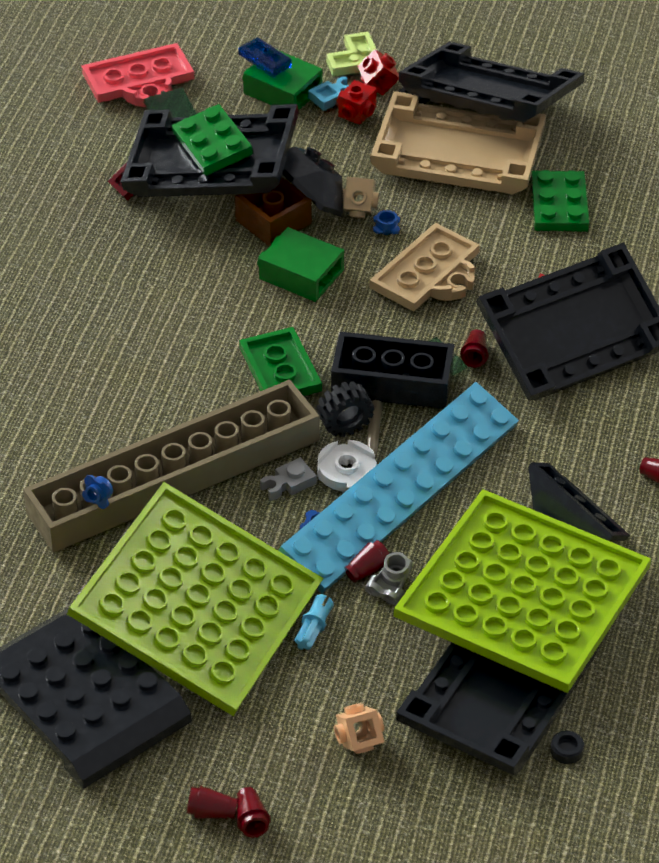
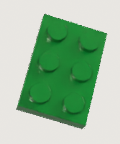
(212, 139)
(559, 201)
(280, 358)

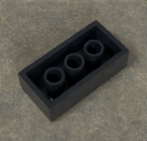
(395, 368)

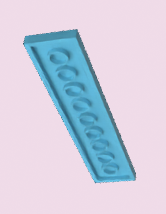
(400, 484)

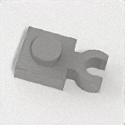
(291, 477)

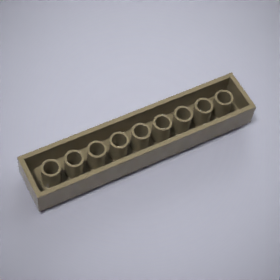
(184, 457)

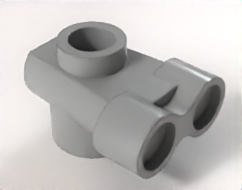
(391, 578)

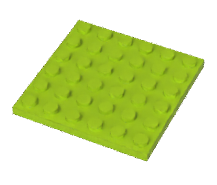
(523, 589)
(196, 598)

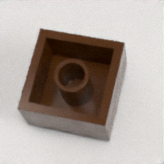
(272, 212)

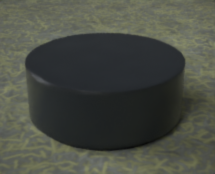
(567, 747)

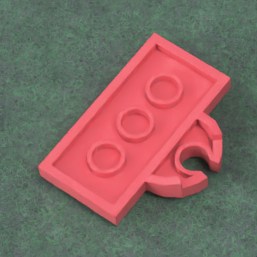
(138, 74)

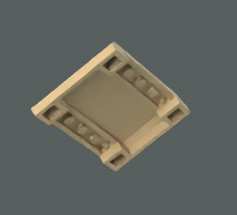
(456, 146)

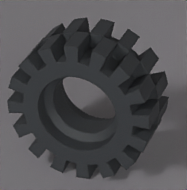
(339, 421)

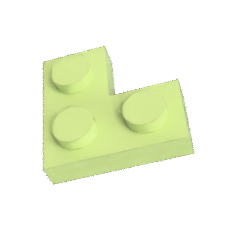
(347, 62)

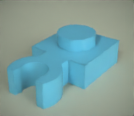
(326, 94)

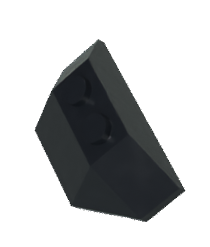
(315, 179)
(565, 502)

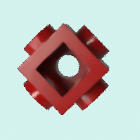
(379, 71)
(357, 102)

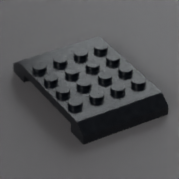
(485, 85)
(164, 168)
(574, 322)
(88, 696)
(484, 708)

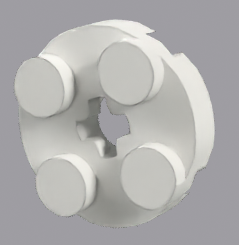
(335, 455)

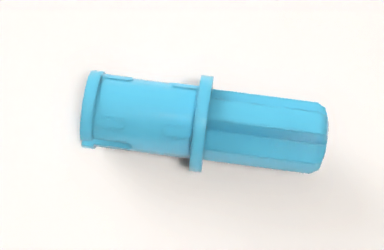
(313, 622)

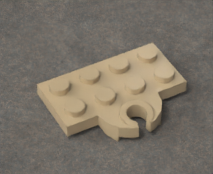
(429, 269)

